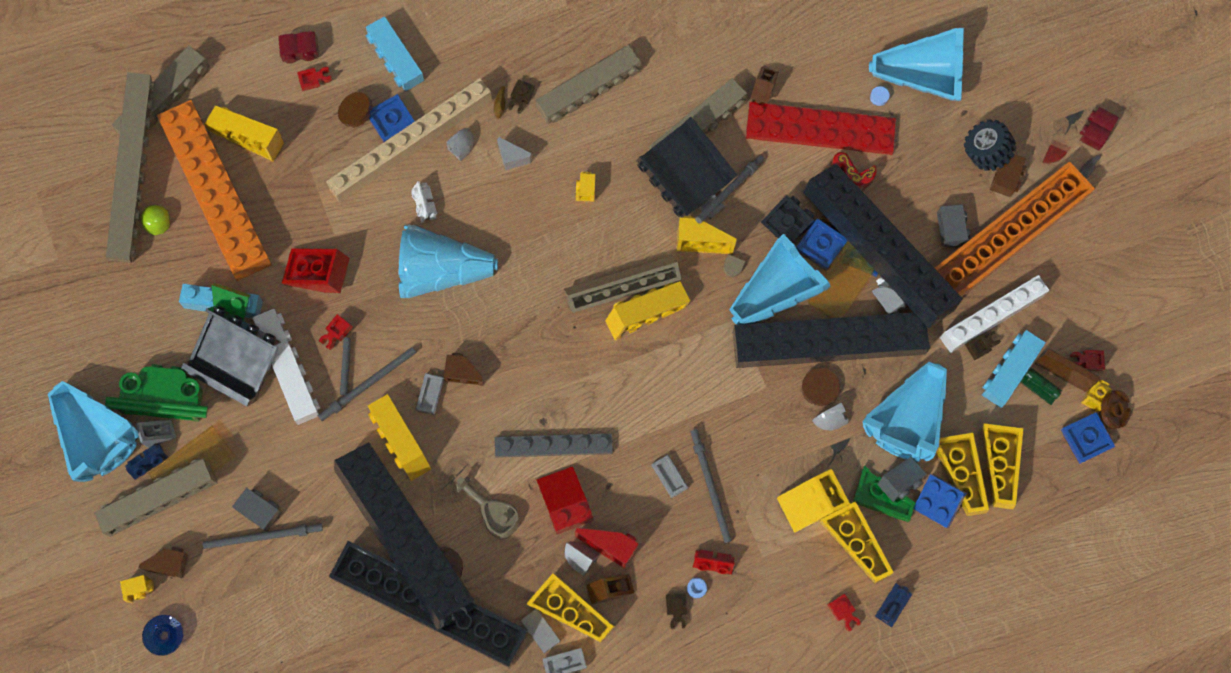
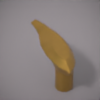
(499, 103)

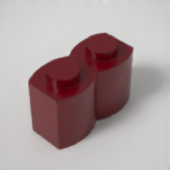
(298, 47)
(1098, 129)

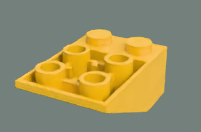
(813, 500)

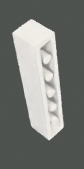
(994, 314)
(288, 370)

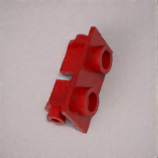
(722, 563)

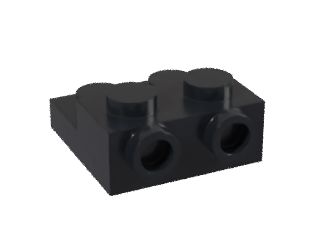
(788, 219)

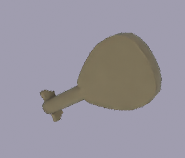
(499, 516)

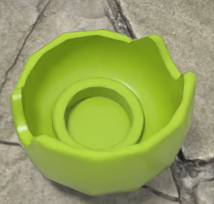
(155, 219)

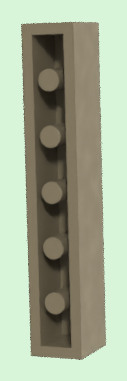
(173, 82)
(588, 85)
(713, 109)
(622, 284)
(155, 497)

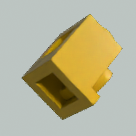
(585, 187)
(1092, 398)
(136, 588)

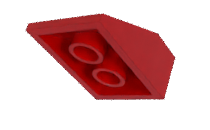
(316, 269)
(565, 500)
(612, 545)

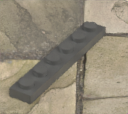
(553, 445)

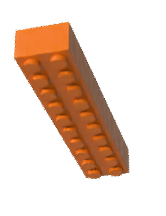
(214, 190)
(1015, 229)

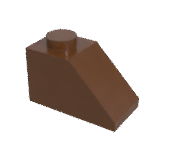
(764, 85)
(460, 370)
(167, 562)
(610, 588)

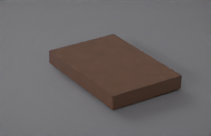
(1067, 370)

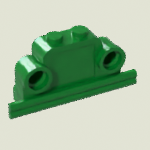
(159, 394)

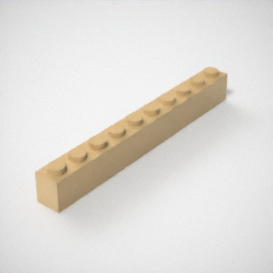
(409, 140)

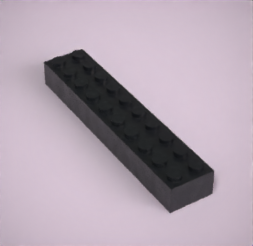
(882, 245)
(829, 340)
(403, 535)
(384, 583)

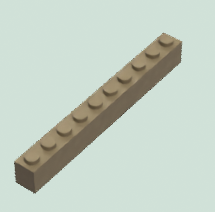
(129, 167)

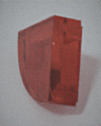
(1053, 154)

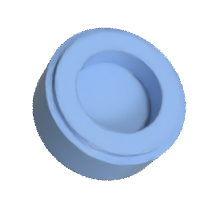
(879, 96)
(697, 588)

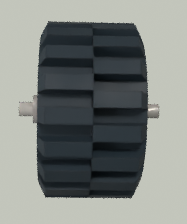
(990, 145)

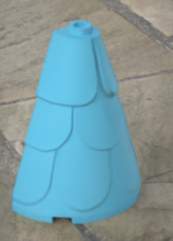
(925, 65)
(437, 262)
(777, 285)
(911, 415)
(89, 433)

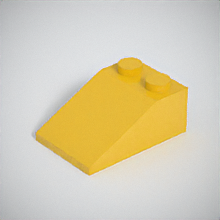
(702, 238)

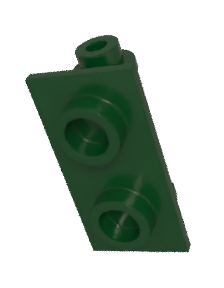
(1041, 386)

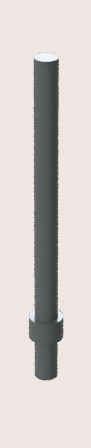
(749, 169)
(336, 406)
(699, 449)
(301, 530)

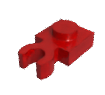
(310, 78)
(337, 329)
(1090, 359)
(842, 609)

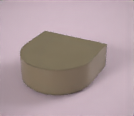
(733, 266)

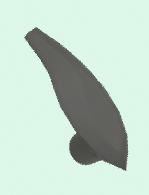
(1088, 167)

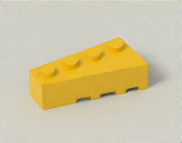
(245, 132)
(646, 308)
(398, 437)
(1003, 458)
(963, 469)
(857, 539)
(568, 607)

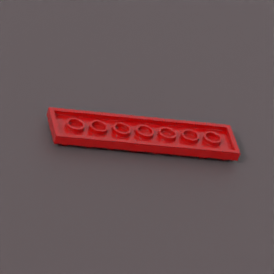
(820, 128)

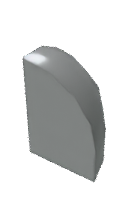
(461, 143)
(888, 299)
(831, 418)
(580, 556)

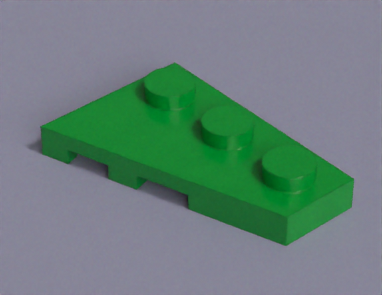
(232, 300)
(873, 497)

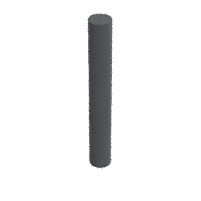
(345, 366)

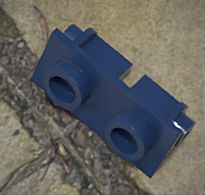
(139, 466)
(893, 604)

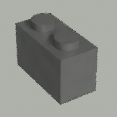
(953, 226)
(902, 479)
(257, 509)

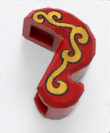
(863, 179)

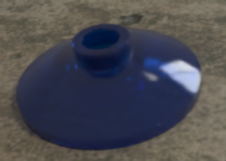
(155, 628)

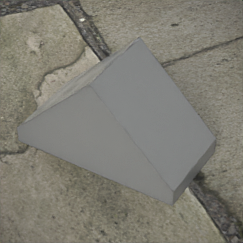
(513, 155)
(155, 432)

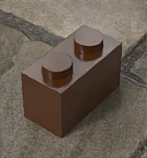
(1007, 178)

